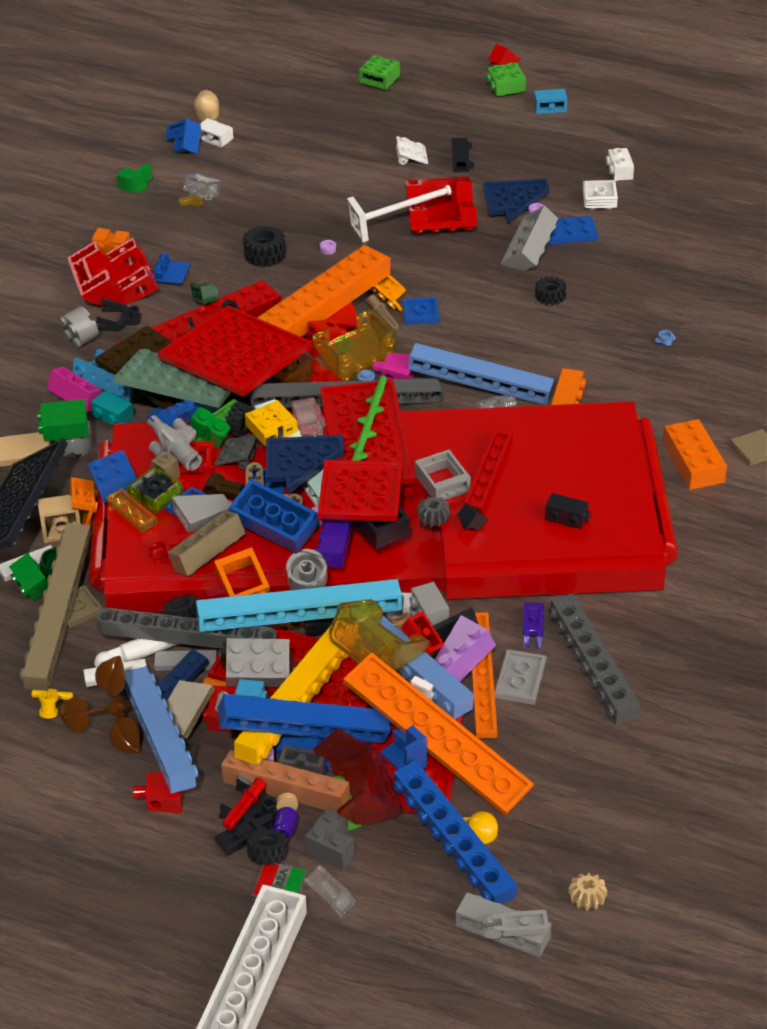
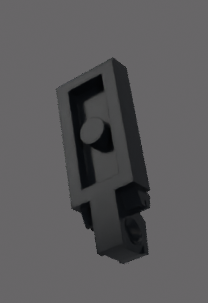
(236, 838)

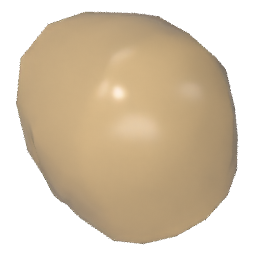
(206, 106)

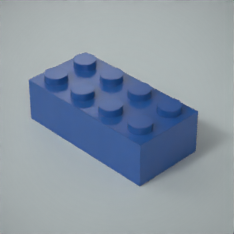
(274, 516)

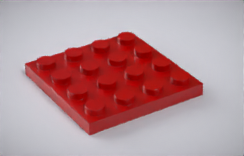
(360, 490)

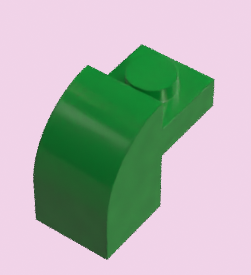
(134, 181)

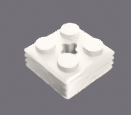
(600, 194)

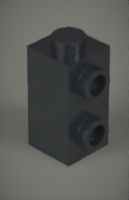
(567, 511)

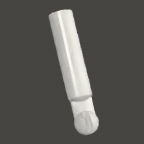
(133, 650)

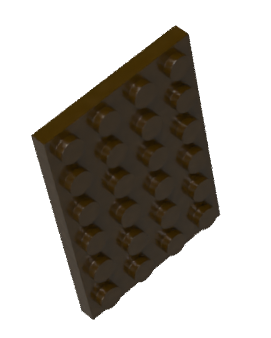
(118, 355)

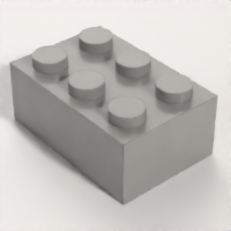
(257, 661)

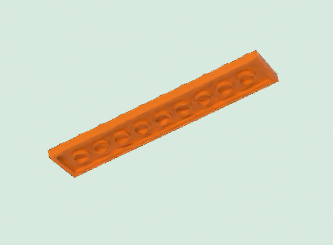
(446, 738)

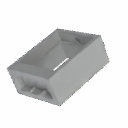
(448, 488)

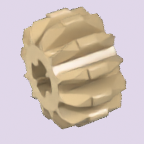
(587, 891)

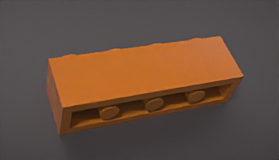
(569, 387)

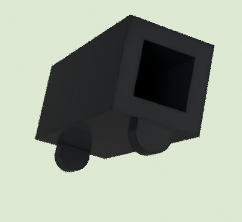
(460, 155)

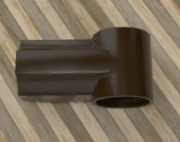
(218, 485)

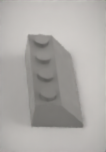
(530, 239)

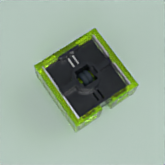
(155, 489)

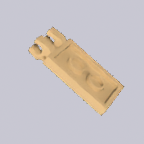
(20, 446)

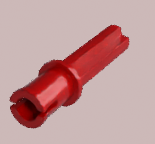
(249, 797)

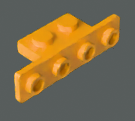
(389, 290)

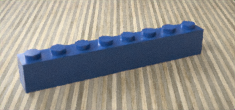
(301, 718)

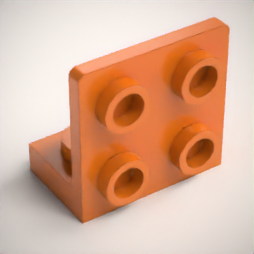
(83, 498)

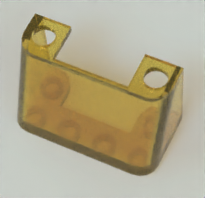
(359, 348)

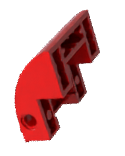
(443, 211)
(115, 275)

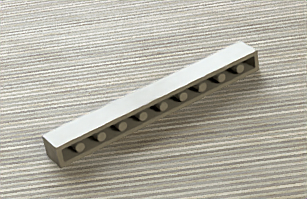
(56, 608)

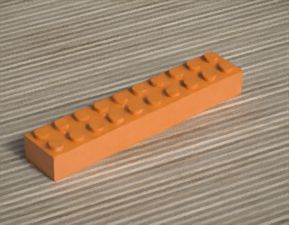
(330, 291)

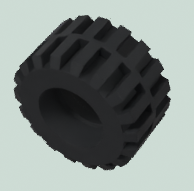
(264, 246)

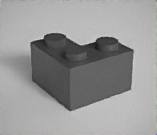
(329, 840)

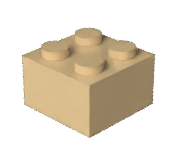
(54, 516)

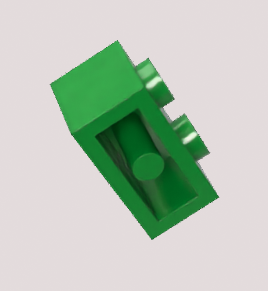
(29, 576)

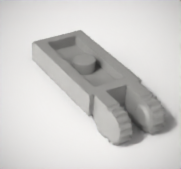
(516, 924)

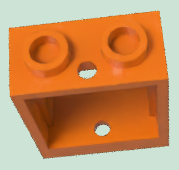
(238, 561)

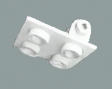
(408, 149)

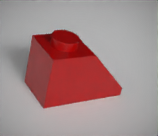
(502, 55)

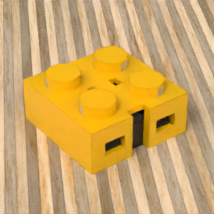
(271, 422)

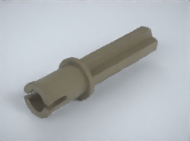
(380, 309)

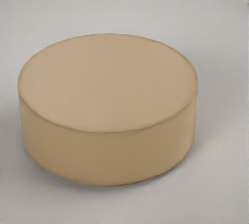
(287, 800)

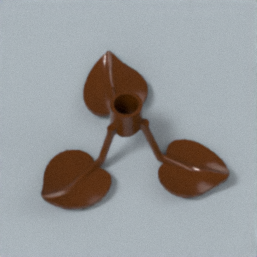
(126, 733)

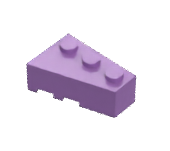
(464, 648)

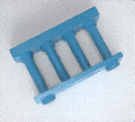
(101, 377)

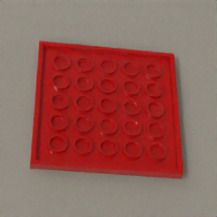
(235, 350)

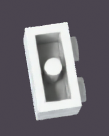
(620, 164)

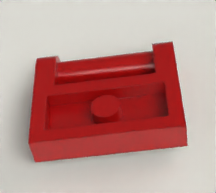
(207, 467)

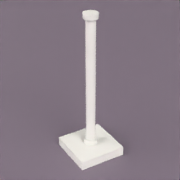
(358, 217)

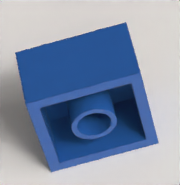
(111, 474)

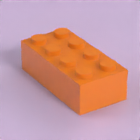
(694, 454)

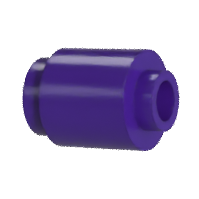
(286, 821)

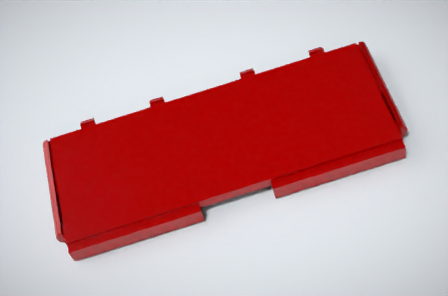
(564, 449)

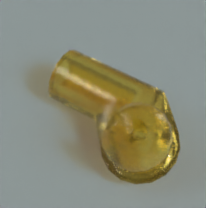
(191, 200)

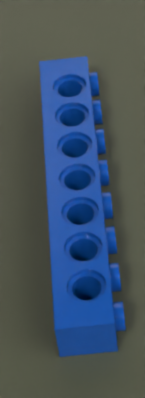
(414, 776)

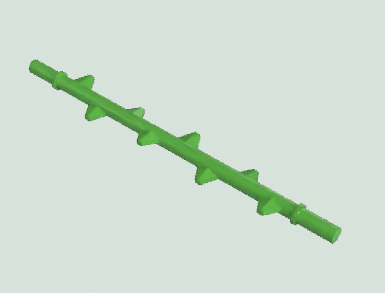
(368, 420)

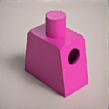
(394, 367)

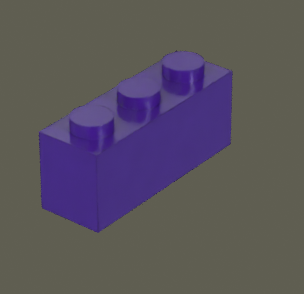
(334, 541)

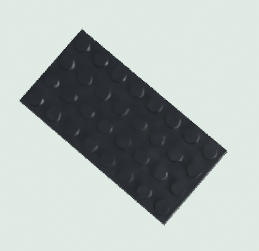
(23, 487)

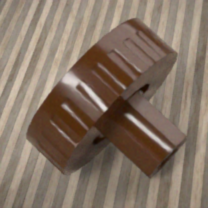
(296, 372)

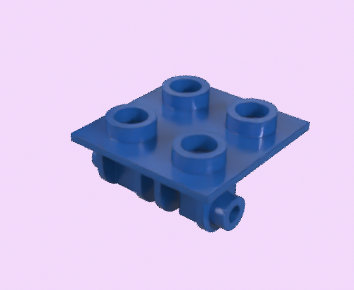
(170, 271)

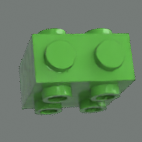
(379, 72)
(506, 79)

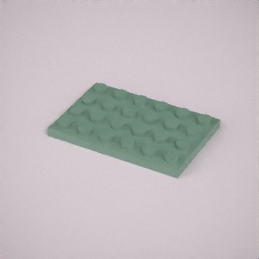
(152, 374)

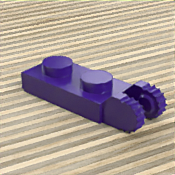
(533, 623)

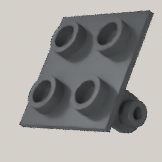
(238, 450)

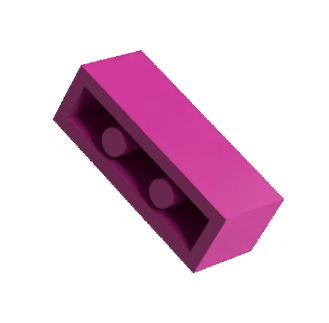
(72, 387)

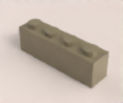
(206, 543)

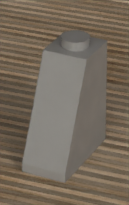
(198, 510)

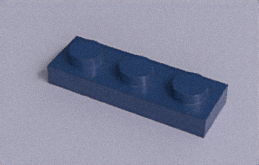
(185, 670)

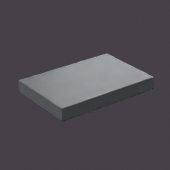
(520, 677)

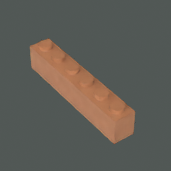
(309, 787)

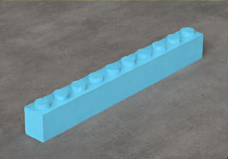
(292, 605)

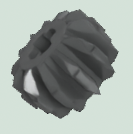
(433, 511)

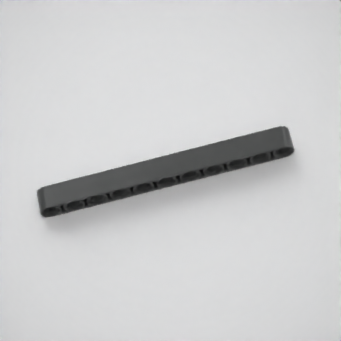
(406, 389)

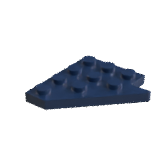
(513, 197)
(299, 458)

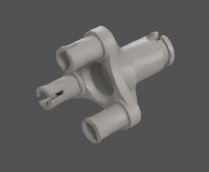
(175, 441)

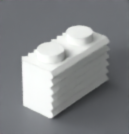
(215, 133)

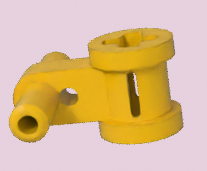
(48, 701)

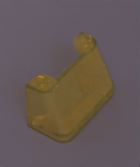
(359, 632)

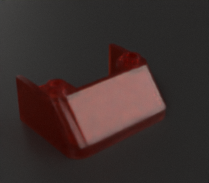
(367, 775)

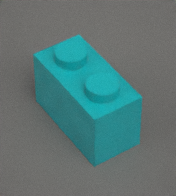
(112, 408)

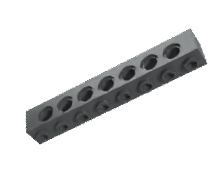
(594, 659)

